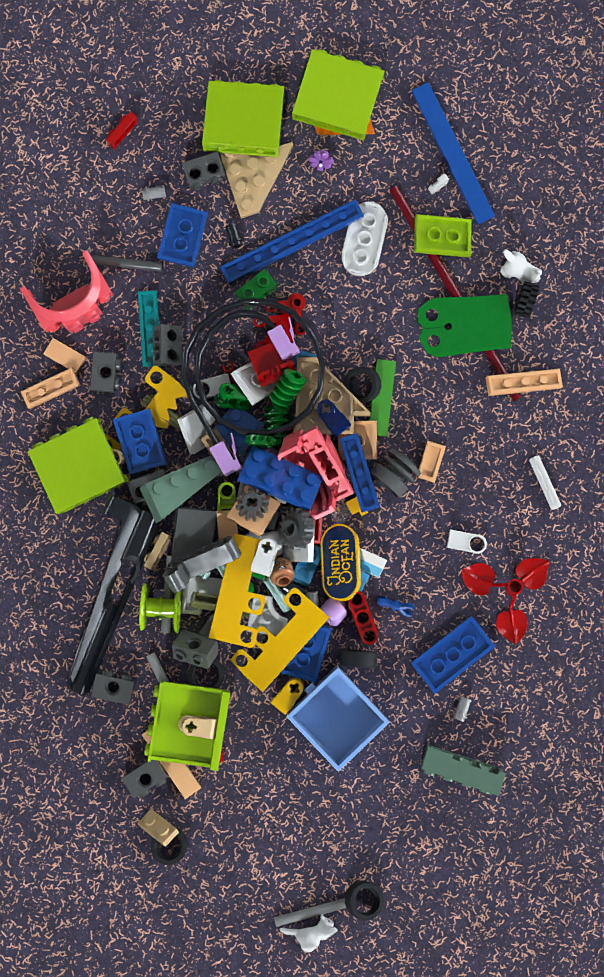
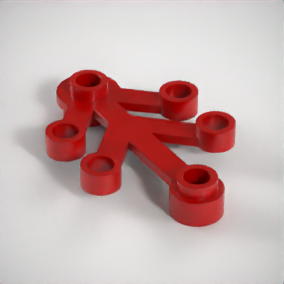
(283, 319)

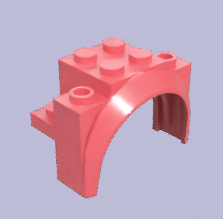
(75, 308)
(320, 456)

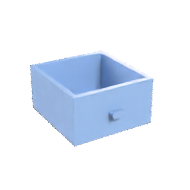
(337, 718)

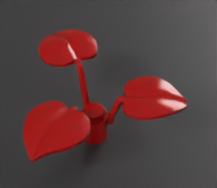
(531, 572)

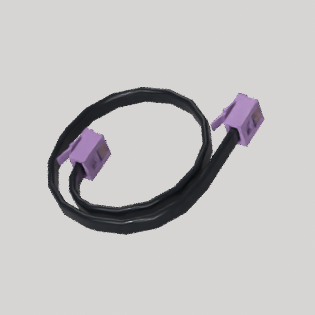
(284, 348)

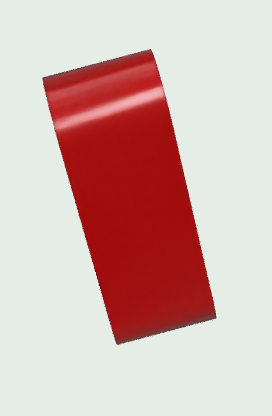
(369, 624)

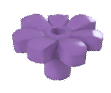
(320, 160)

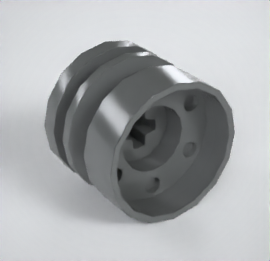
(395, 472)

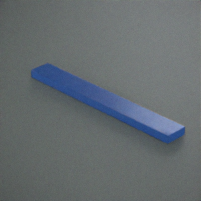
(453, 153)
(292, 241)

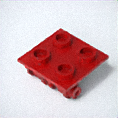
(269, 364)

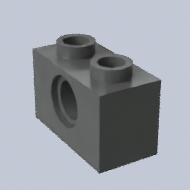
(100, 362)
(195, 649)
(102, 687)
(137, 786)

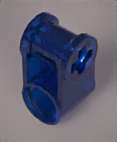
(335, 420)

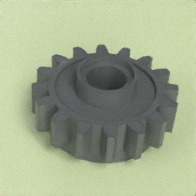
(296, 528)

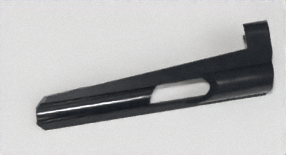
(130, 545)

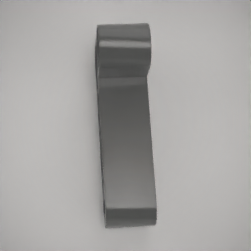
(200, 561)

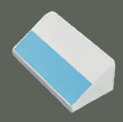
(371, 563)

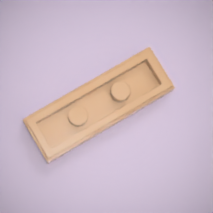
(50, 388)

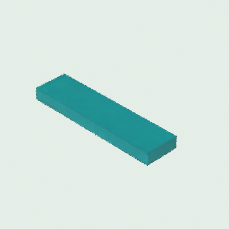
(148, 319)

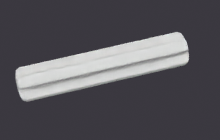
(545, 482)

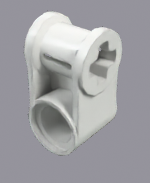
(263, 560)

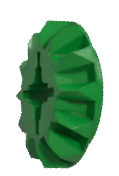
(260, 441)

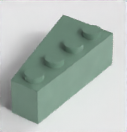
(173, 489)
(463, 770)

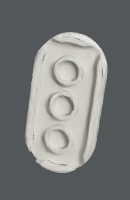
(365, 240)

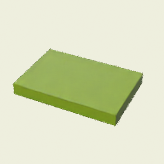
(442, 235)

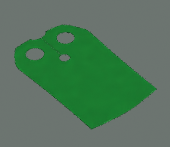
(476, 323)

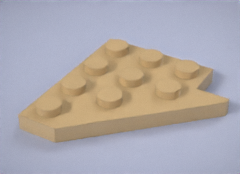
(253, 177)
(332, 390)

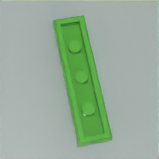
(382, 403)

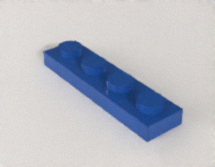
(359, 473)

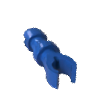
(395, 605)

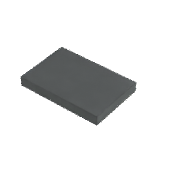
(192, 530)

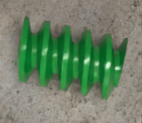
(287, 389)
(275, 420)

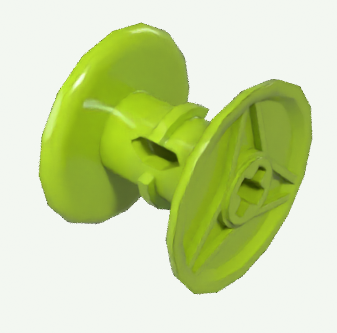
(159, 608)

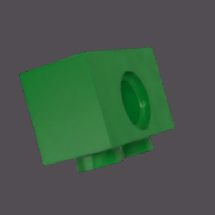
(257, 287)

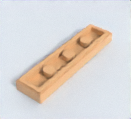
(524, 382)
(179, 774)

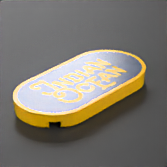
(340, 562)

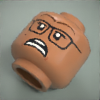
(282, 572)

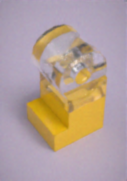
(346, 510)

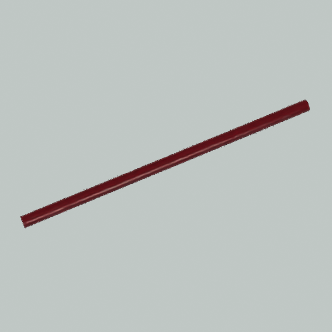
(445, 277)

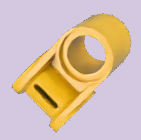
(286, 697)

